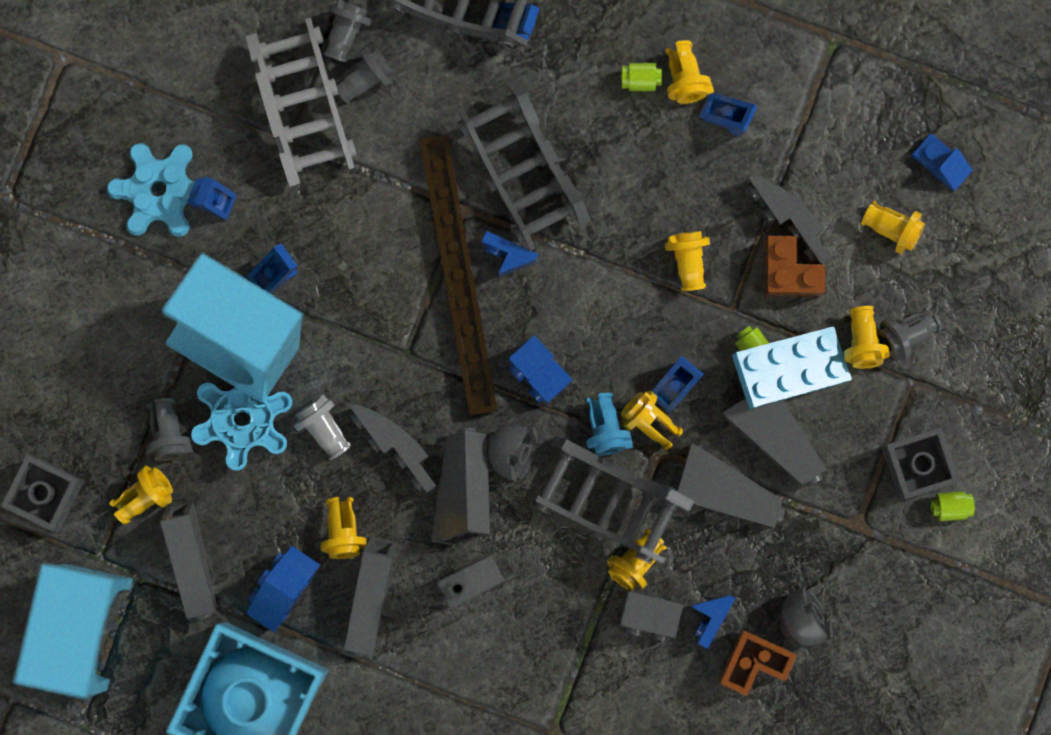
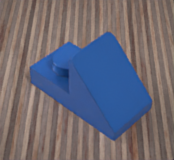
(526, 23)
(728, 113)
(942, 162)
(212, 197)
(516, 256)
(273, 270)
(676, 384)
(716, 610)

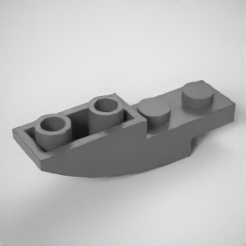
(782, 208)
(389, 436)

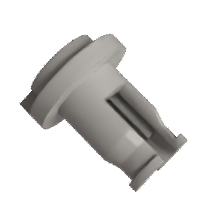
(322, 426)

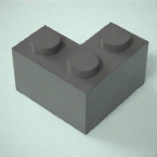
(650, 615)

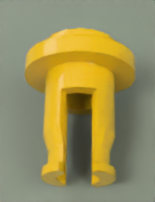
(688, 83)
(895, 226)
(689, 255)
(865, 346)
(642, 412)
(150, 489)
(342, 538)
(628, 569)

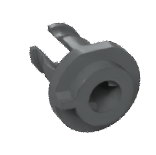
(346, 23)
(364, 75)
(908, 332)
(166, 433)

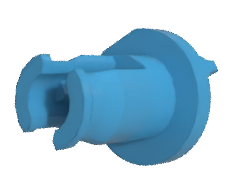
(605, 426)

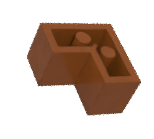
(783, 273)
(751, 655)

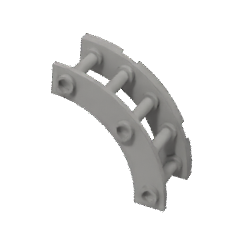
(274, 103)

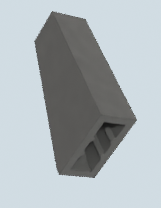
(779, 438)
(463, 490)
(727, 491)
(189, 560)
(474, 579)
(370, 596)

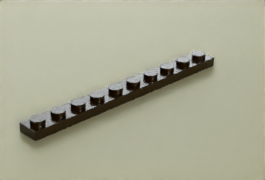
(458, 275)

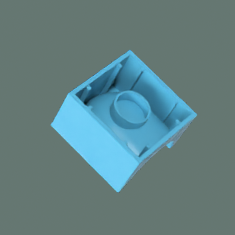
(233, 328)
(67, 629)
(247, 688)

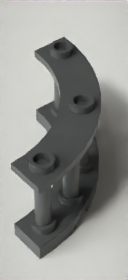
(455, 25)
(544, 156)
(624, 481)

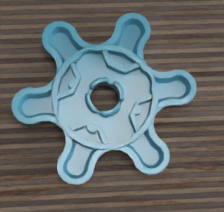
(138, 188)
(240, 439)

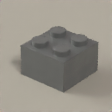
(920, 464)
(42, 493)

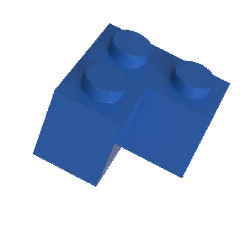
(539, 369)
(281, 588)

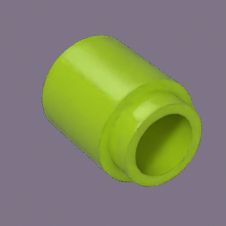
(641, 77)
(750, 338)
(952, 506)

